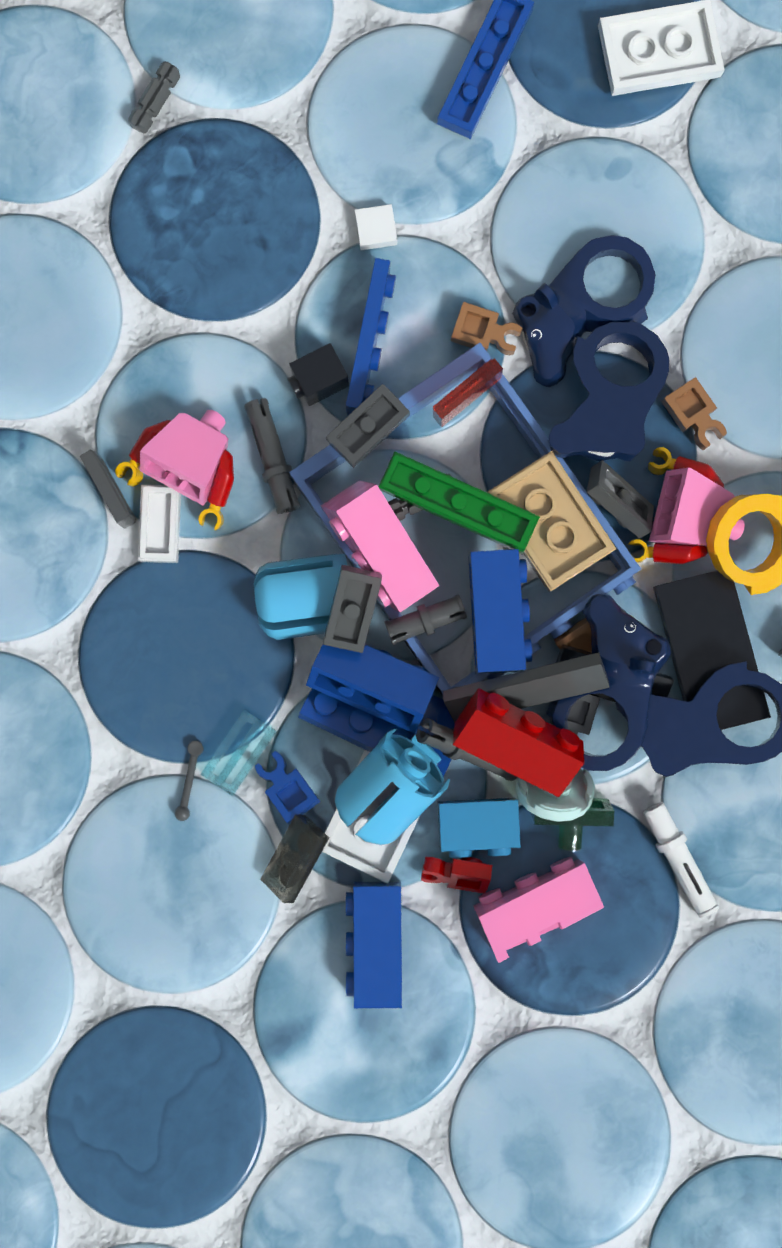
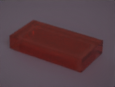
(467, 392)

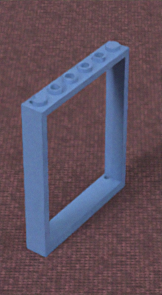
(414, 401)

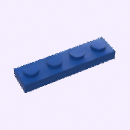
(484, 65)
(373, 323)

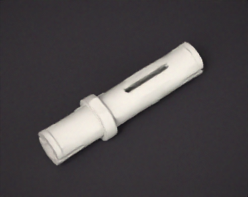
(673, 845)

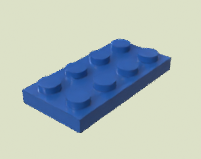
(366, 729)

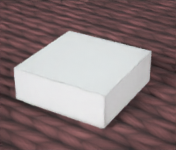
(376, 227)

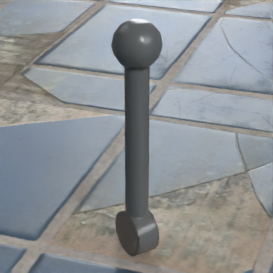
(195, 748)

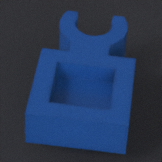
(290, 792)

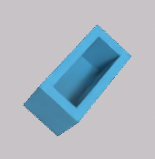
(479, 826)

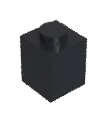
(318, 375)

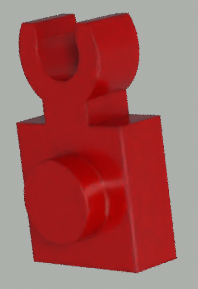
(461, 874)

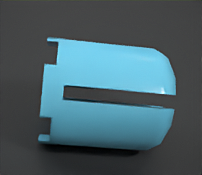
(296, 595)
(410, 768)

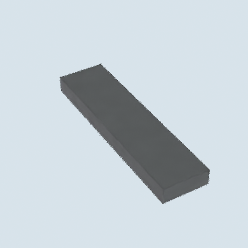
(536, 684)

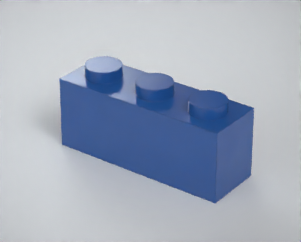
(499, 611)
(374, 683)
(375, 945)

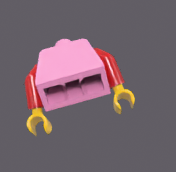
(187, 458)
(684, 510)

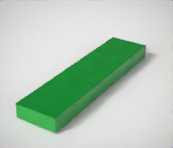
(458, 502)

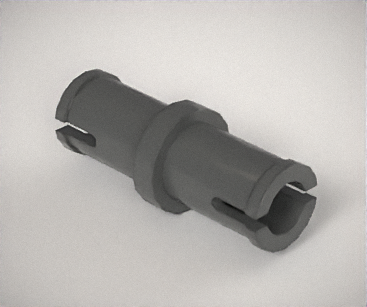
(425, 619)

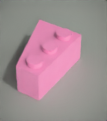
(380, 544)
(537, 906)

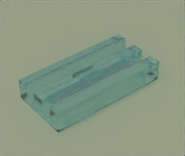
(220, 780)

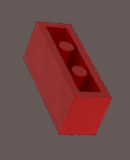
(519, 742)

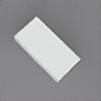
(159, 524)

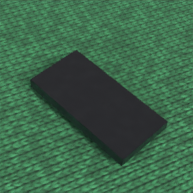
(706, 634)

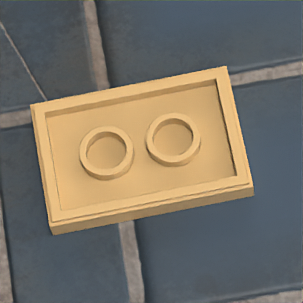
(567, 532)

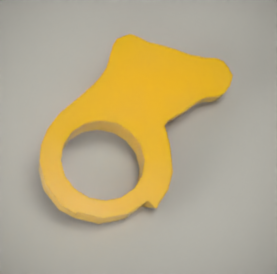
(769, 573)

